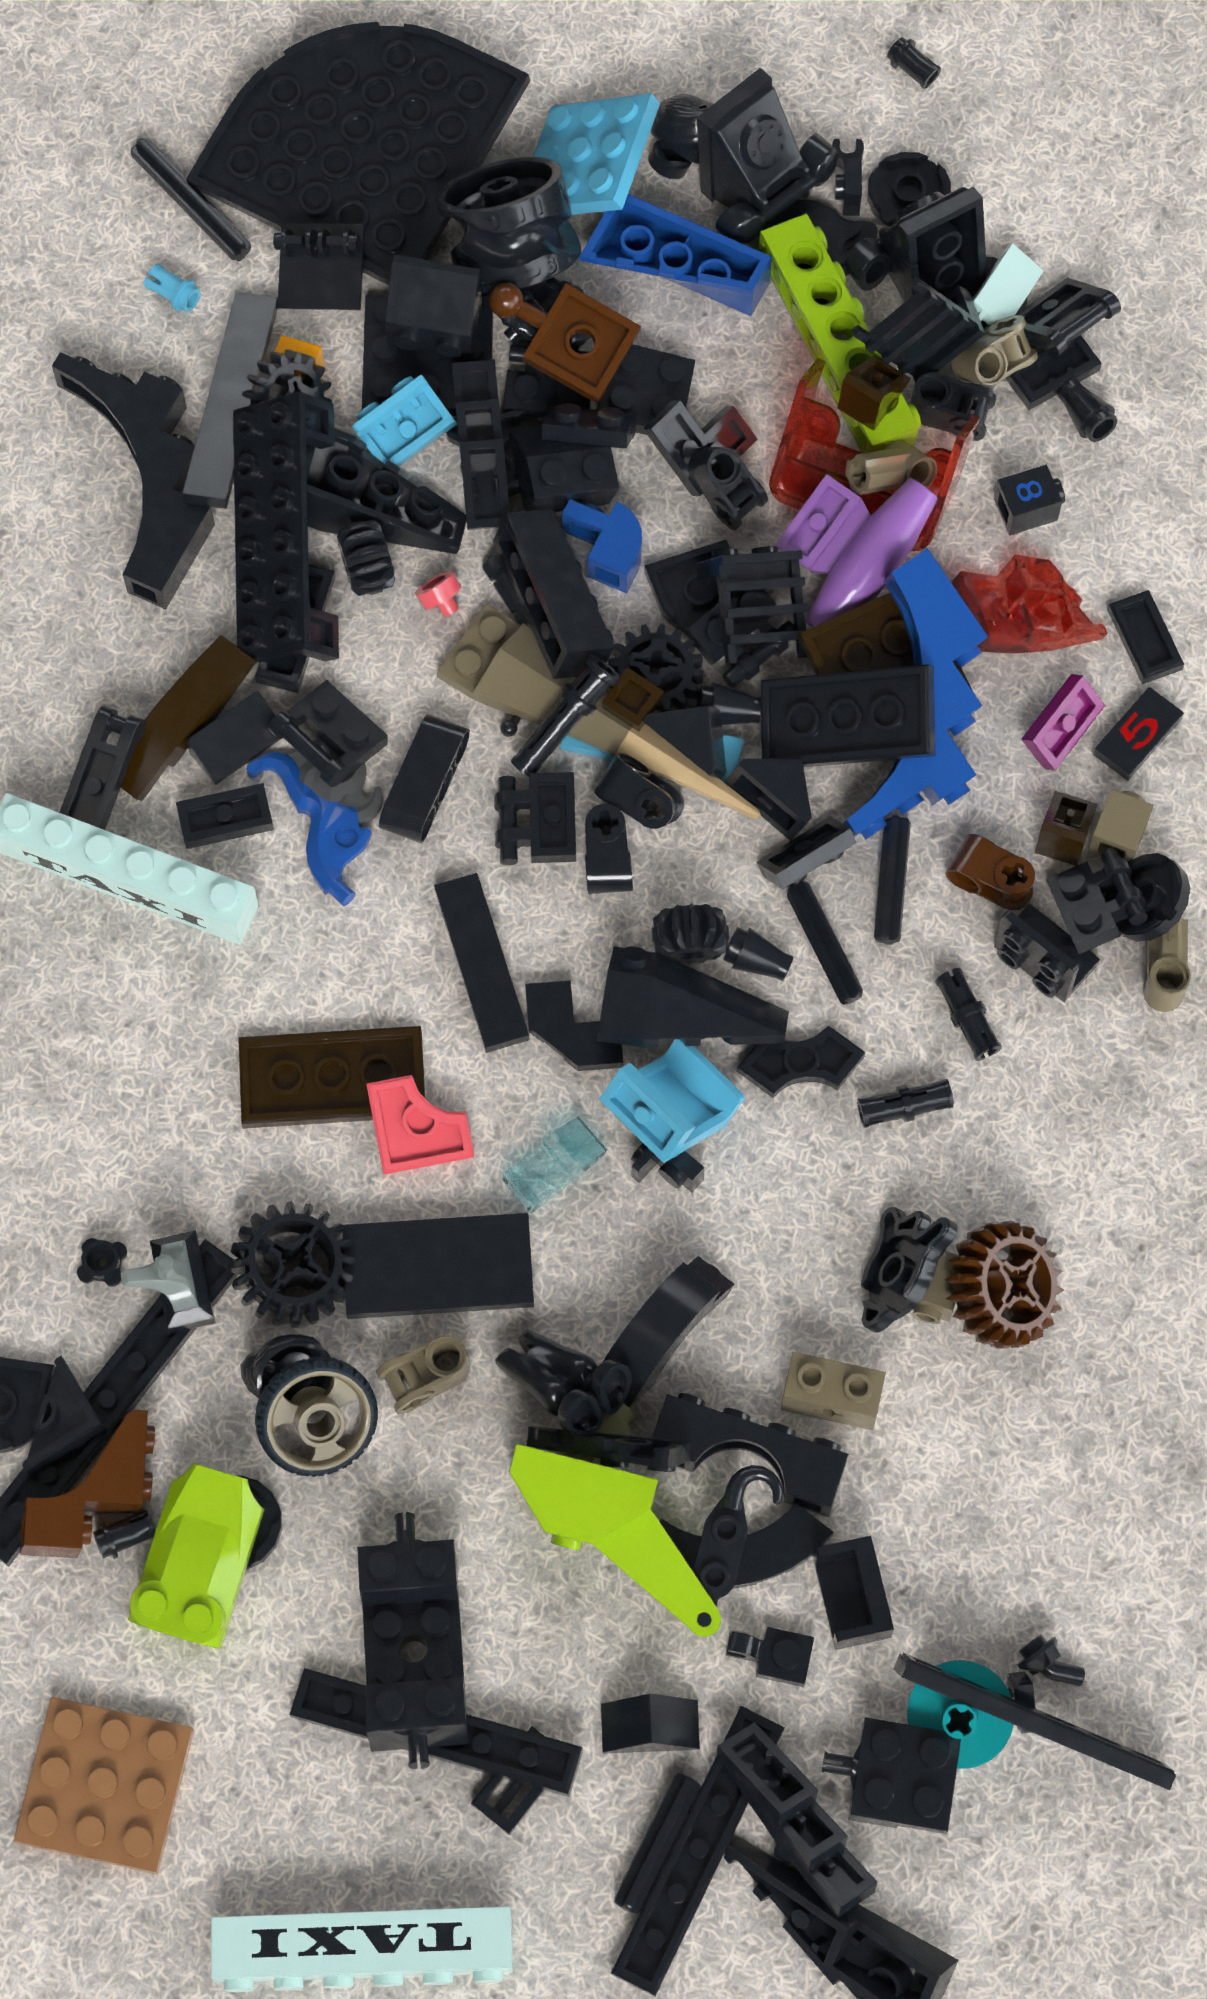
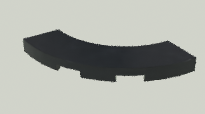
(768, 1551)

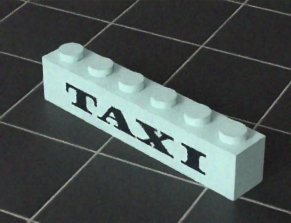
(126, 869)
(361, 1946)

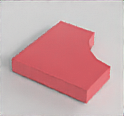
(414, 1131)

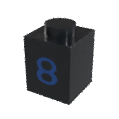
(1029, 499)

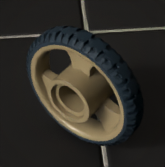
(327, 1454)

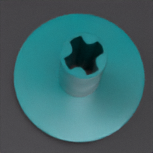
(985, 1733)

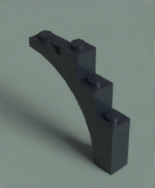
(145, 419)

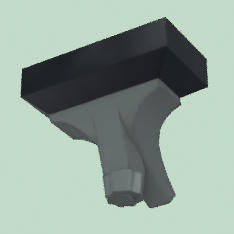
(179, 1278)

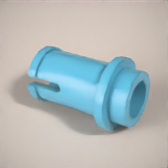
(181, 293)

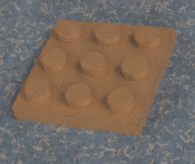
(104, 1785)

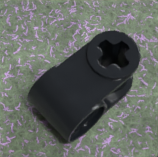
(954, 403)
(732, 490)
(634, 787)
(607, 855)

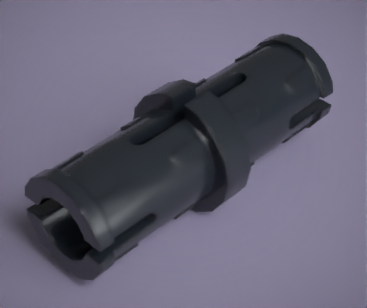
(968, 1014)
(905, 1103)

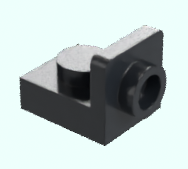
(677, 1171)

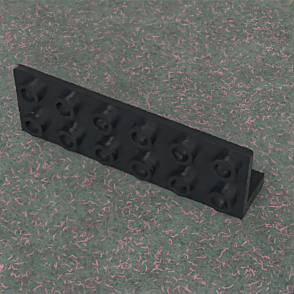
(273, 528)

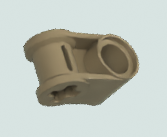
(1001, 351)
(422, 1375)

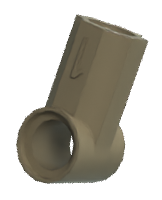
(890, 468)
(1168, 960)

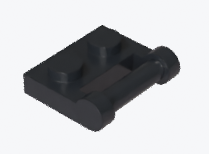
(1066, 314)
(335, 723)

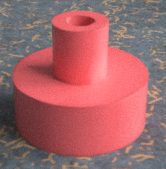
(440, 593)

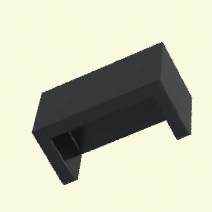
(853, 1592)

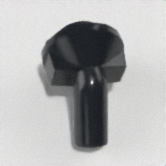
(1042, 1656)

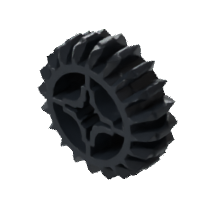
(279, 1252)

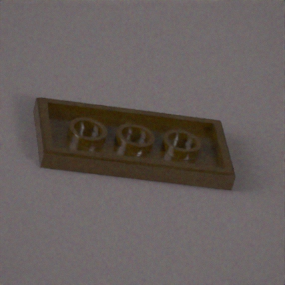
(322, 1074)

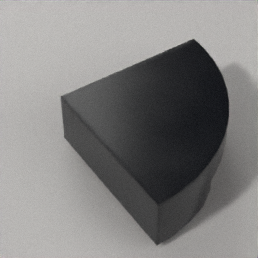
(1022, 1690)

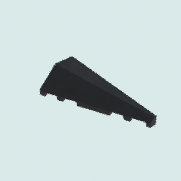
(856, 1948)

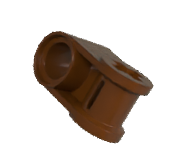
(987, 869)

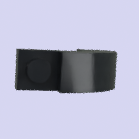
(666, 1321)

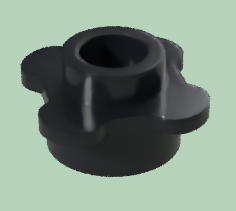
(93, 1251)

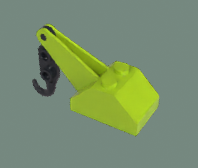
(614, 1513)

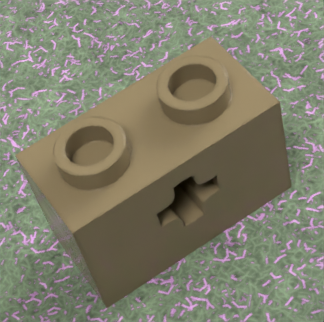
(833, 1390)

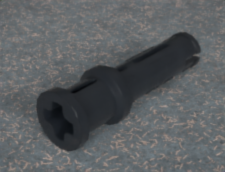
(577, 701)

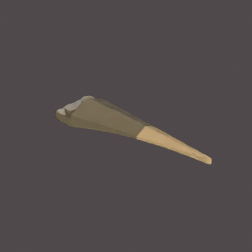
(506, 670)

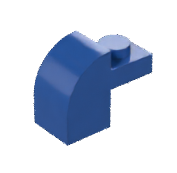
(615, 539)

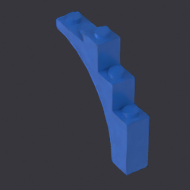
(939, 634)

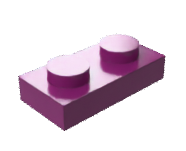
(1063, 722)

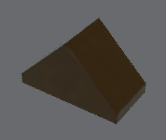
(871, 391)
(1065, 828)

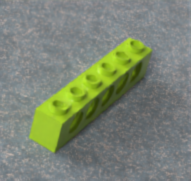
(801, 242)

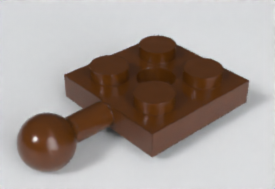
(571, 314)

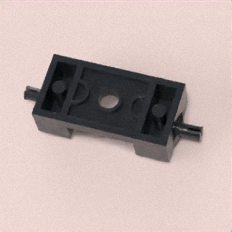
(408, 1597)

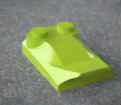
(198, 1557)

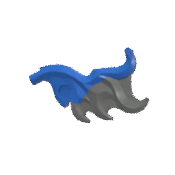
(334, 812)

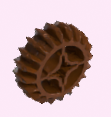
(989, 1285)

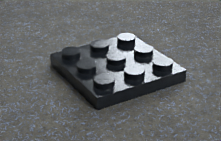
(388, 365)

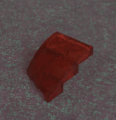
(1026, 608)

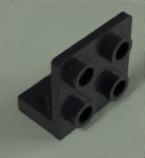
(1043, 952)

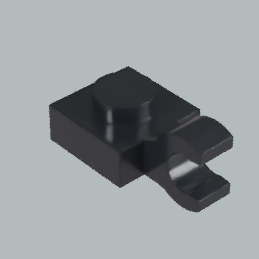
(849, 184)
(780, 1656)

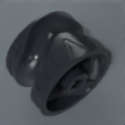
(512, 221)

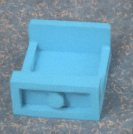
(672, 1100)

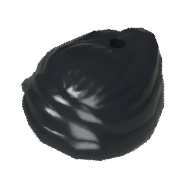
(677, 124)
(282, 1352)

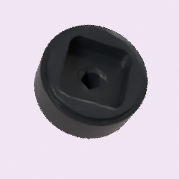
(667, 162)

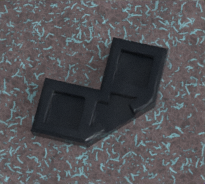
(553, 1023)

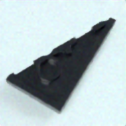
(615, 1449)

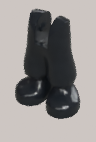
(567, 1381)

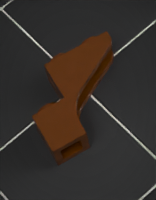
(113, 1485)

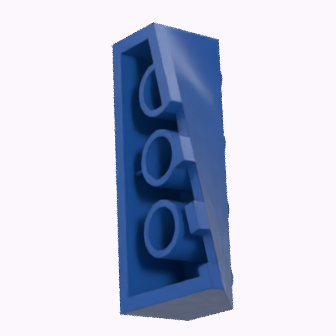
(681, 251)

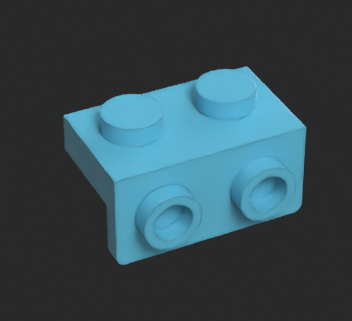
(403, 422)

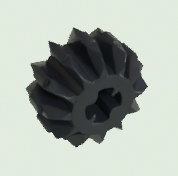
(366, 558)
(690, 933)

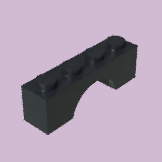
(806, 1469)

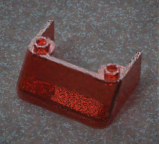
(811, 452)

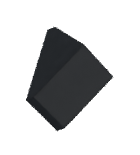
(695, 734)
(776, 790)
(650, 1724)

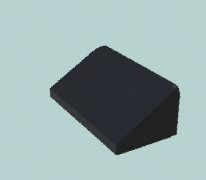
(233, 738)

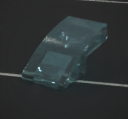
(554, 1165)

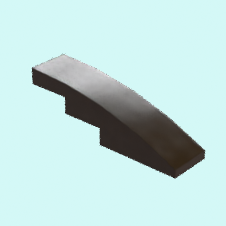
(184, 711)

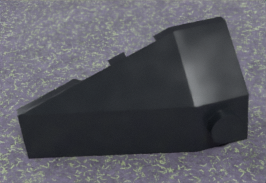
(355, 486)
(663, 999)

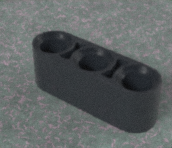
(424, 778)

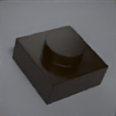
(632, 699)

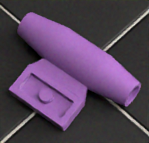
(853, 545)

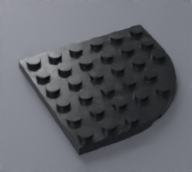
(361, 134)

